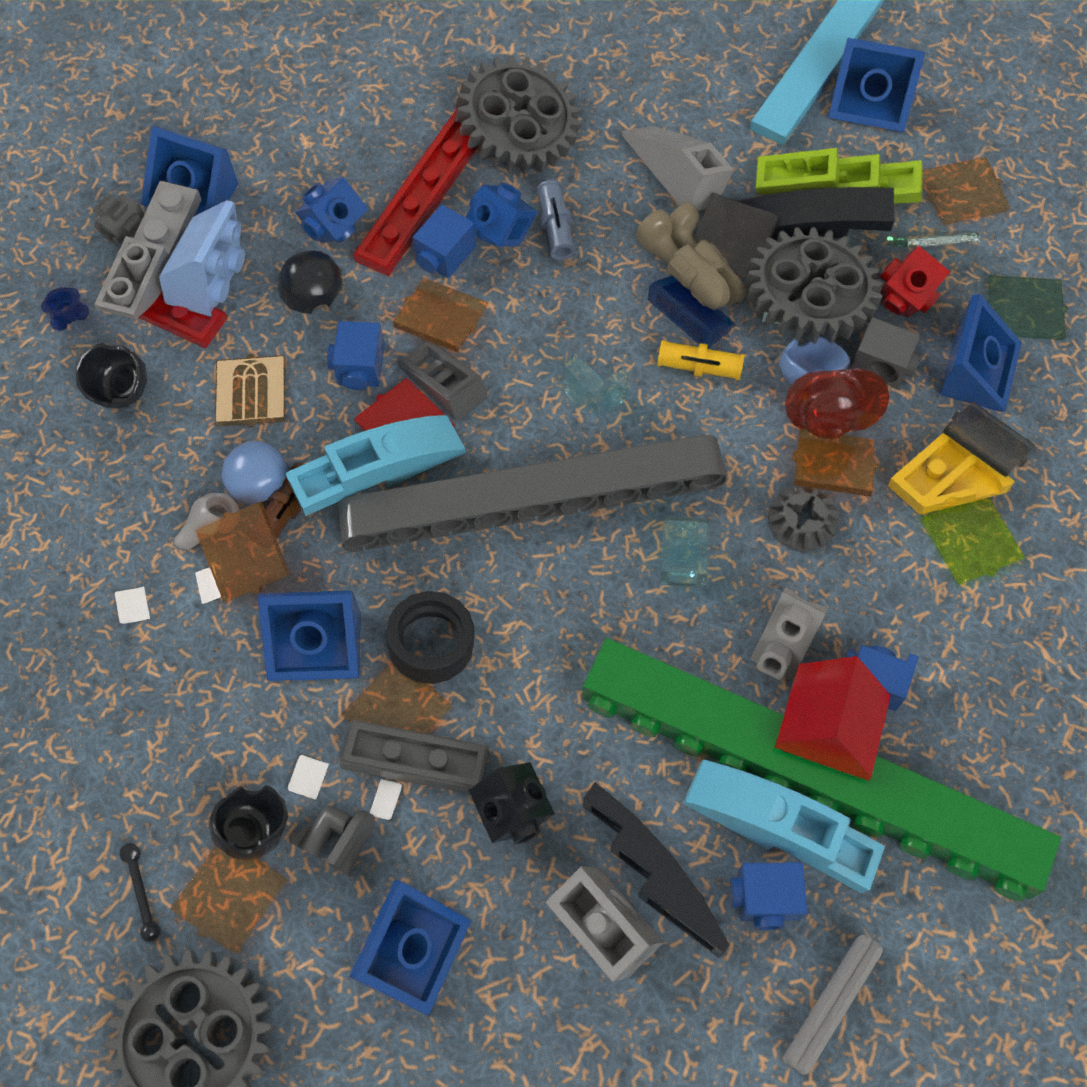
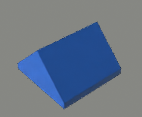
(876, 84)
(188, 164)
(981, 358)
(310, 635)
(410, 948)

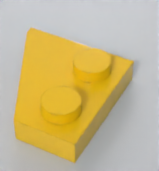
(946, 477)

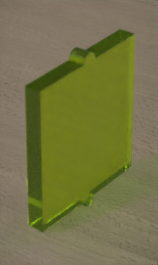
(972, 540)

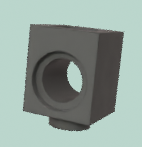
(888, 352)

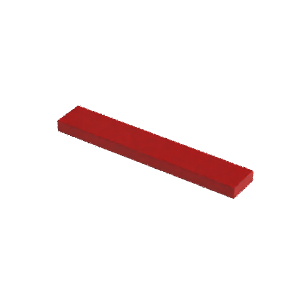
(415, 199)

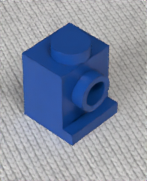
(889, 670)

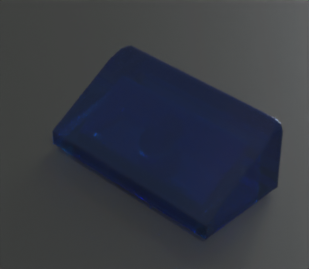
(687, 313)

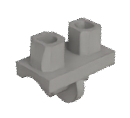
(787, 635)

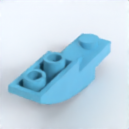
(374, 456)
(785, 820)

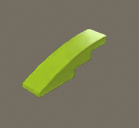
(826, 170)

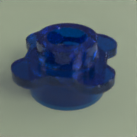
(59, 299)

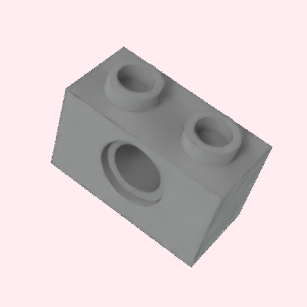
(604, 922)

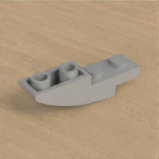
(134, 276)

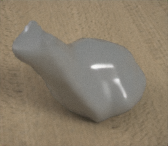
(204, 512)

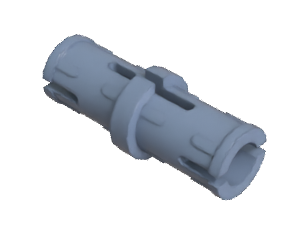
(559, 237)

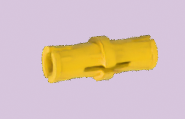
(671, 356)

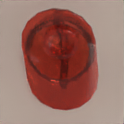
(837, 401)

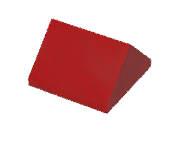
(835, 715)

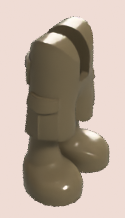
(694, 265)

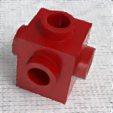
(912, 283)

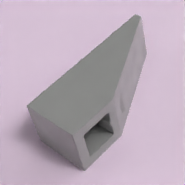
(682, 164)

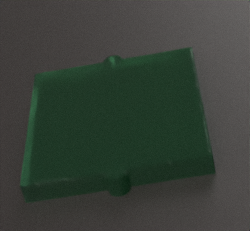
(933, 238)
(1029, 305)

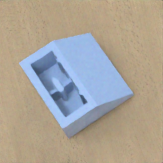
(204, 260)

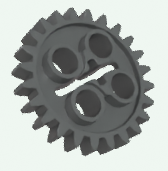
(522, 105)
(814, 285)
(221, 998)

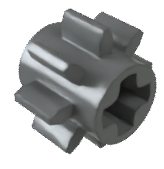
(118, 218)

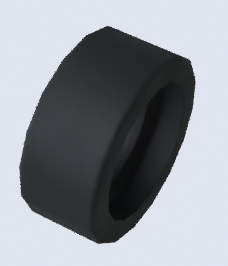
(434, 605)

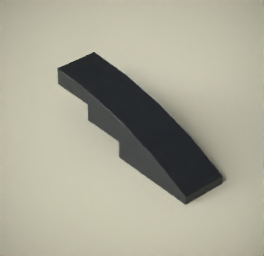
(829, 210)
(667, 885)

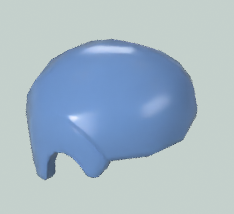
(810, 357)
(253, 472)

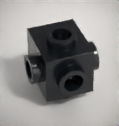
(512, 803)

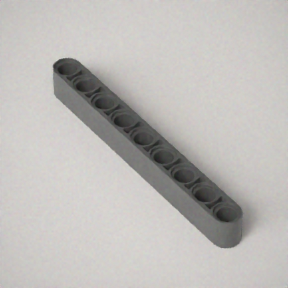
(530, 491)

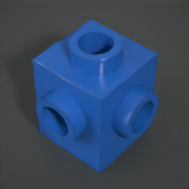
(330, 211)
(500, 215)

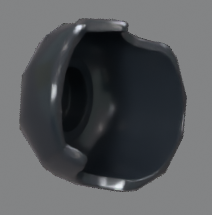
(309, 281)
(111, 376)
(248, 822)

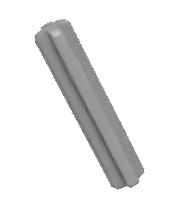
(832, 1004)

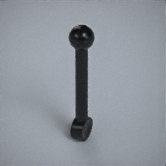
(130, 854)

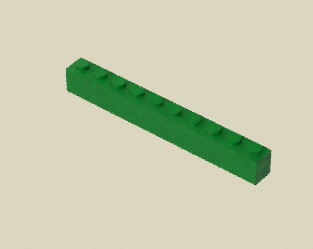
(893, 802)

